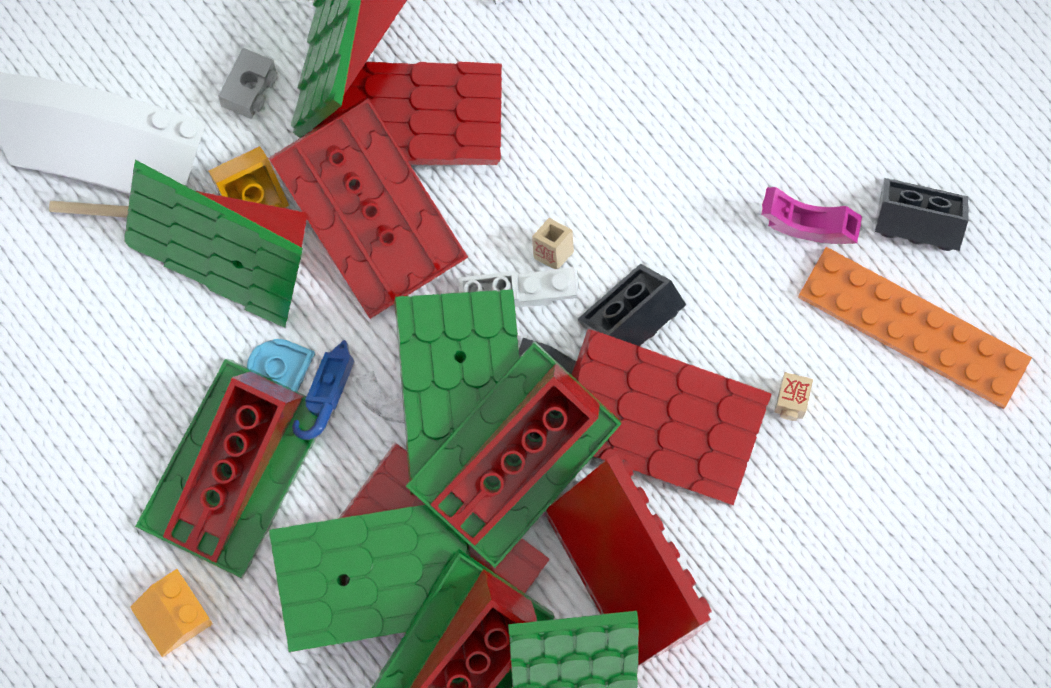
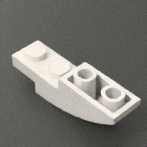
(529, 288)

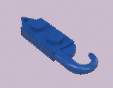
(326, 389)

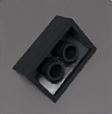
(922, 214)
(635, 307)

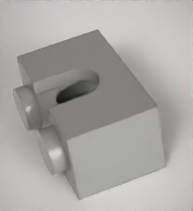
(248, 68)

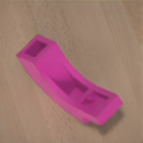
(808, 221)

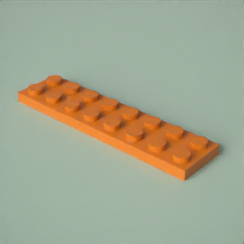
(915, 327)

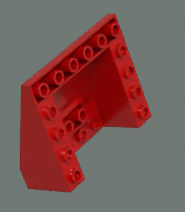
(627, 559)

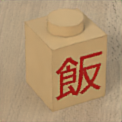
(553, 244)
(793, 396)

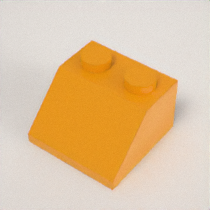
(249, 179)
(170, 613)

